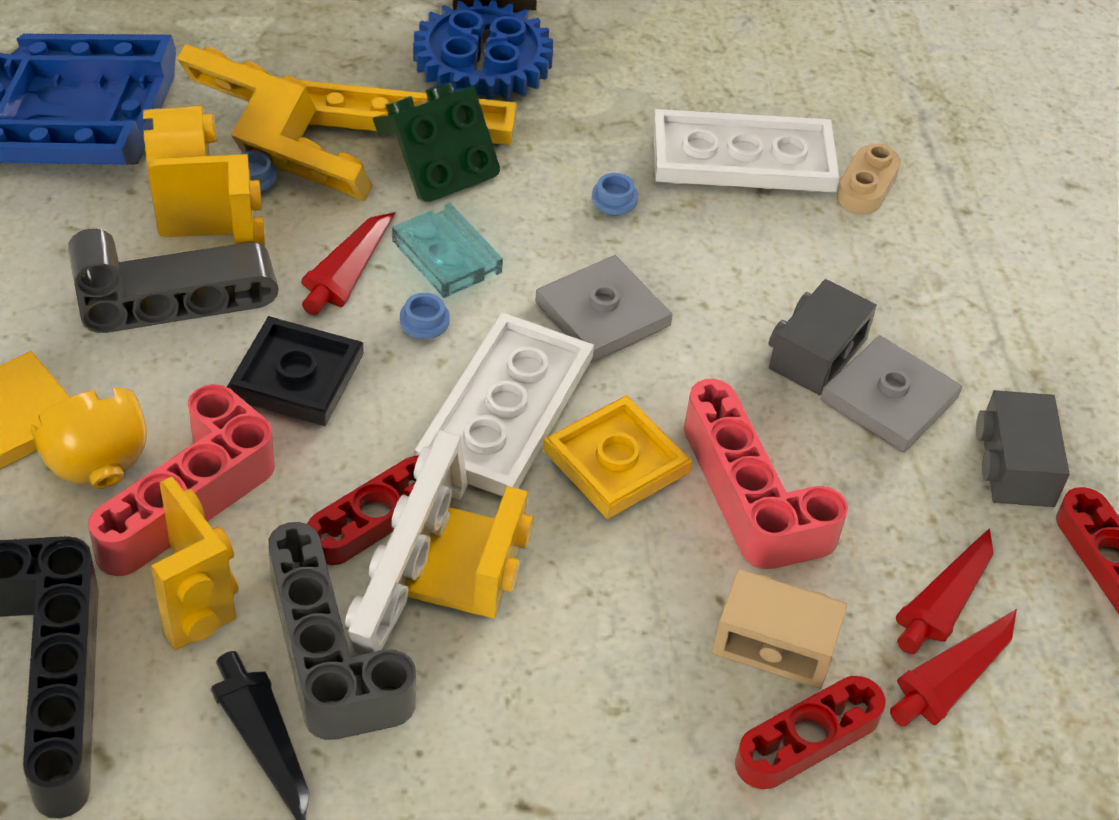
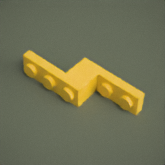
(275, 120)

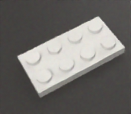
(744, 150)
(510, 400)

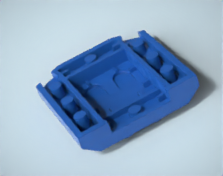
(82, 96)

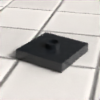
(296, 370)

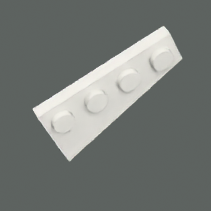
(439, 477)

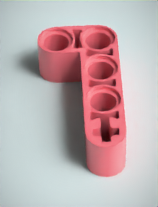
(225, 462)
(765, 520)

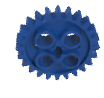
(515, 51)

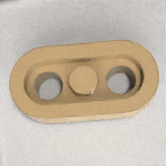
(868, 178)

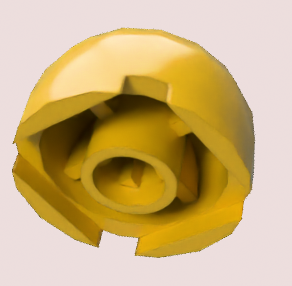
(91, 437)

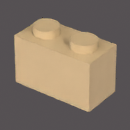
(779, 628)

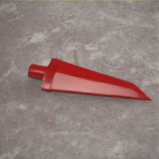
(339, 272)
(942, 601)
(945, 678)

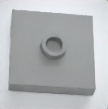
(604, 306)
(891, 393)

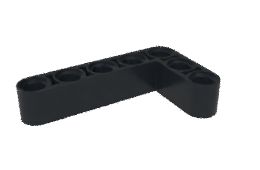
(56, 585)

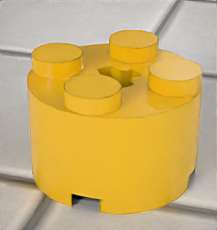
(179, 132)

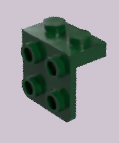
(442, 140)

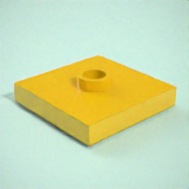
(617, 456)

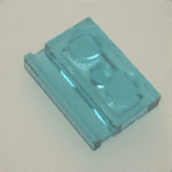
(446, 250)

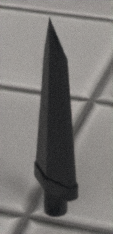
(256, 716)

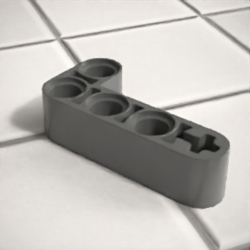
(168, 286)
(319, 627)

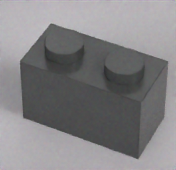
(820, 335)
(1023, 448)

